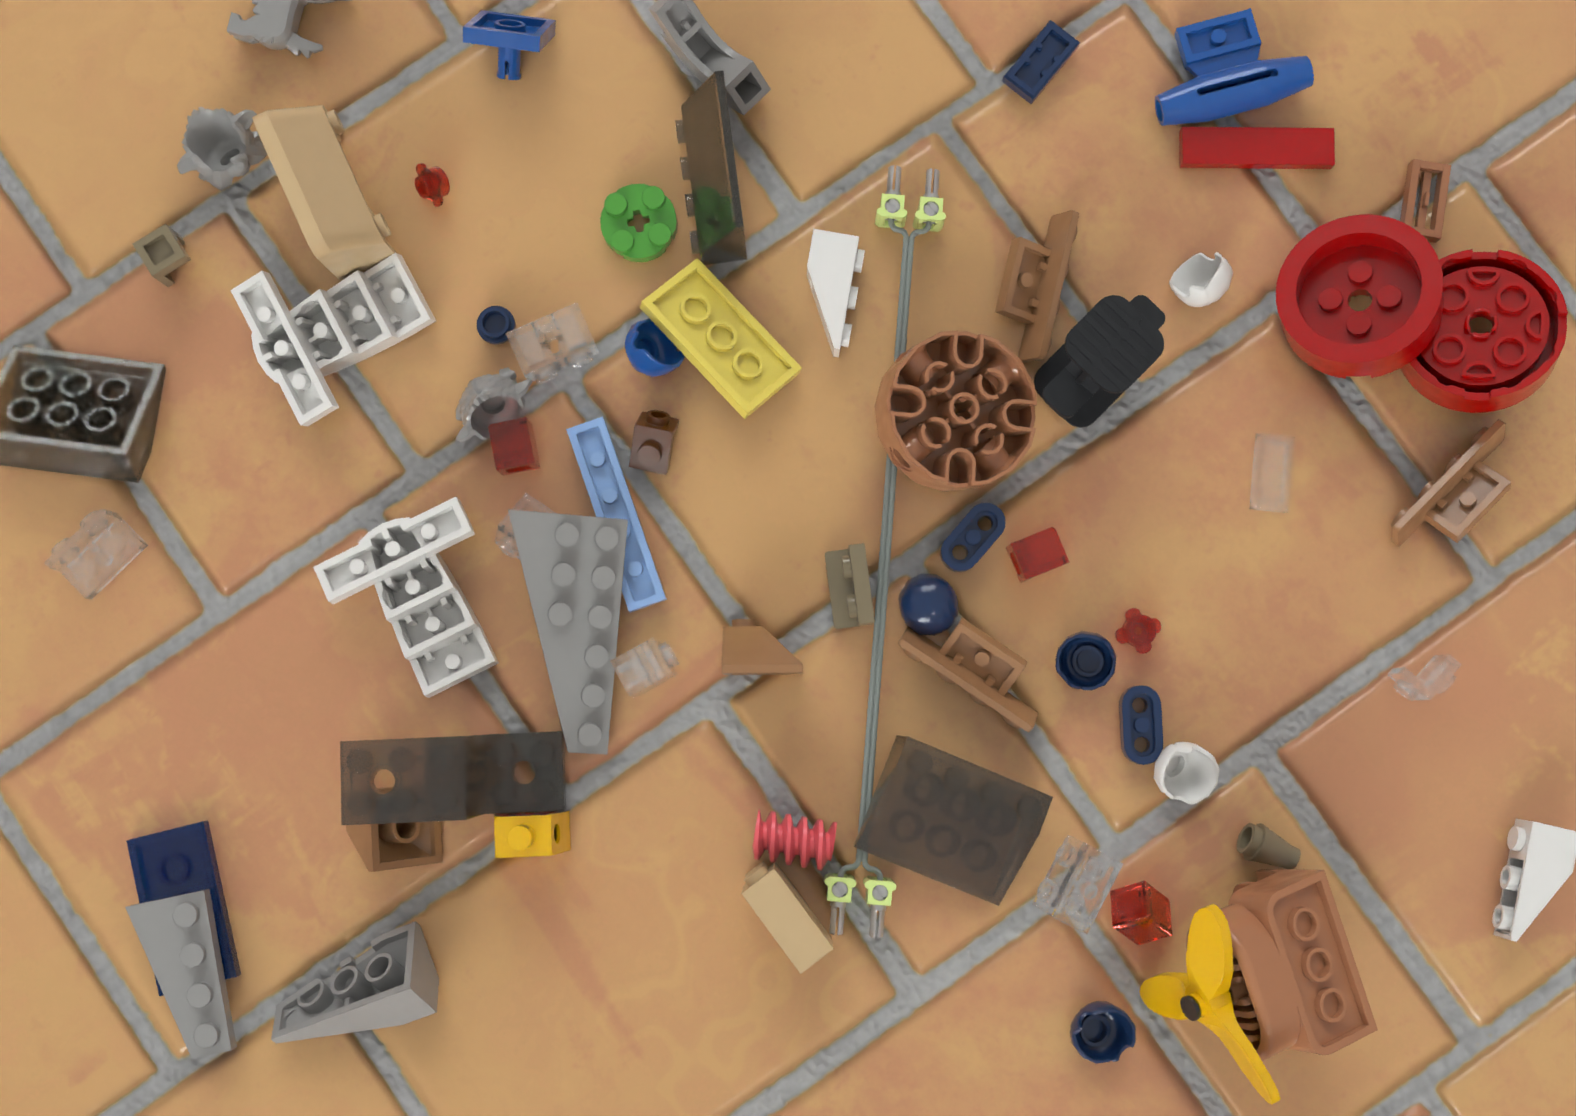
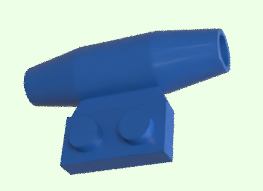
(1227, 72)

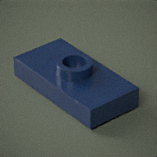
(1040, 62)

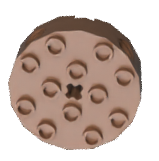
(961, 448)

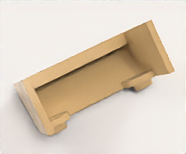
(323, 189)

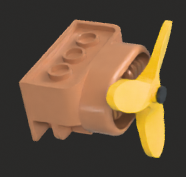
(1269, 974)

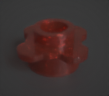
(432, 183)
(1148, 626)

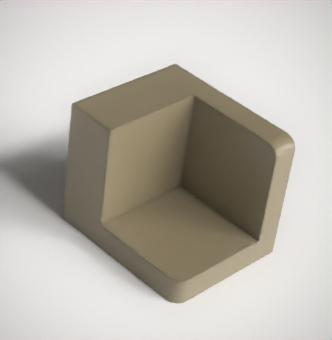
(162, 253)

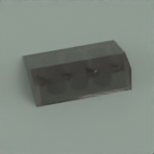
(712, 174)
(78, 413)
(951, 820)

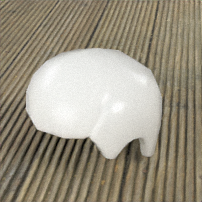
(1201, 280)
(1186, 772)

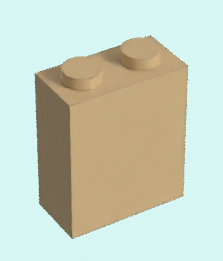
(786, 915)

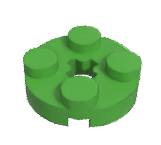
(651, 204)

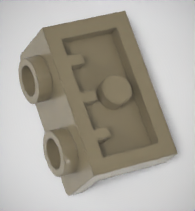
(849, 587)

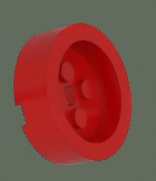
(1357, 258)
(1519, 353)

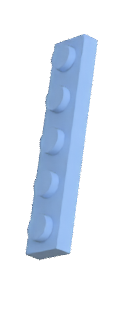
(613, 500)

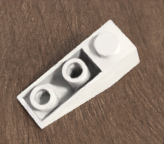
(830, 276)
(1536, 868)

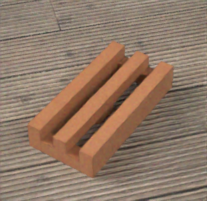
(1440, 197)

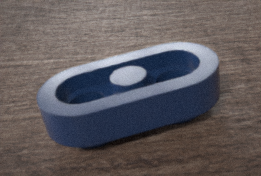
(972, 538)
(1143, 724)

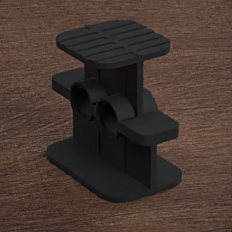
(1101, 358)

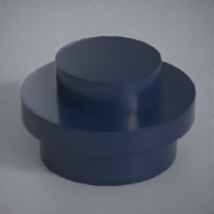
(494, 324)

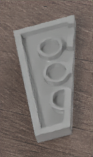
(188, 965)

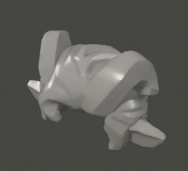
(220, 145)
(490, 401)

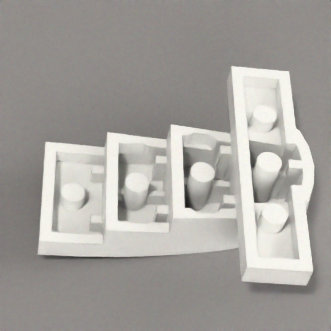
(330, 329)
(417, 593)

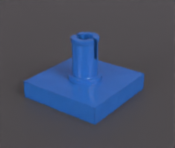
(511, 35)

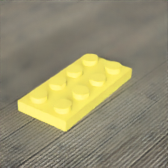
(720, 338)

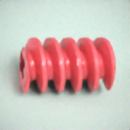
(793, 840)

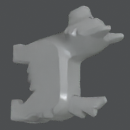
(276, 26)

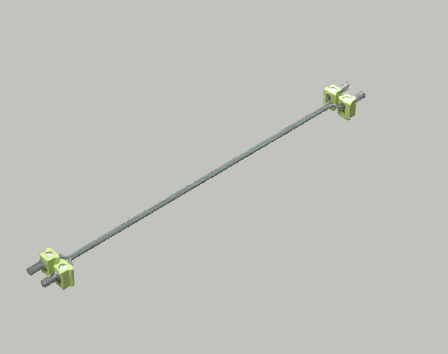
(839, 885)

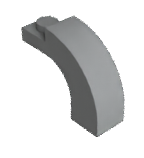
(706, 52)

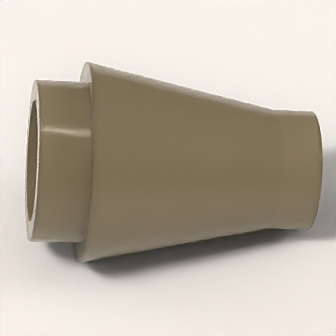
(1264, 846)

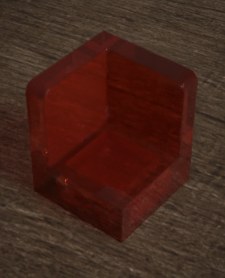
(514, 446)
(1037, 554)
(1141, 913)

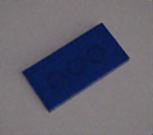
(179, 864)

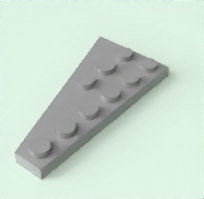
(575, 594)

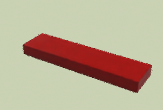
(1257, 147)

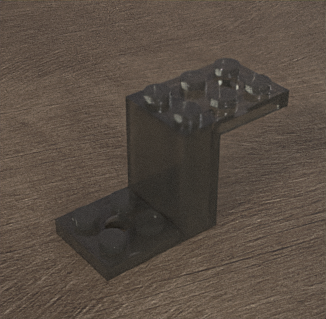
(451, 777)

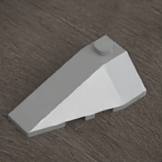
(377, 990)

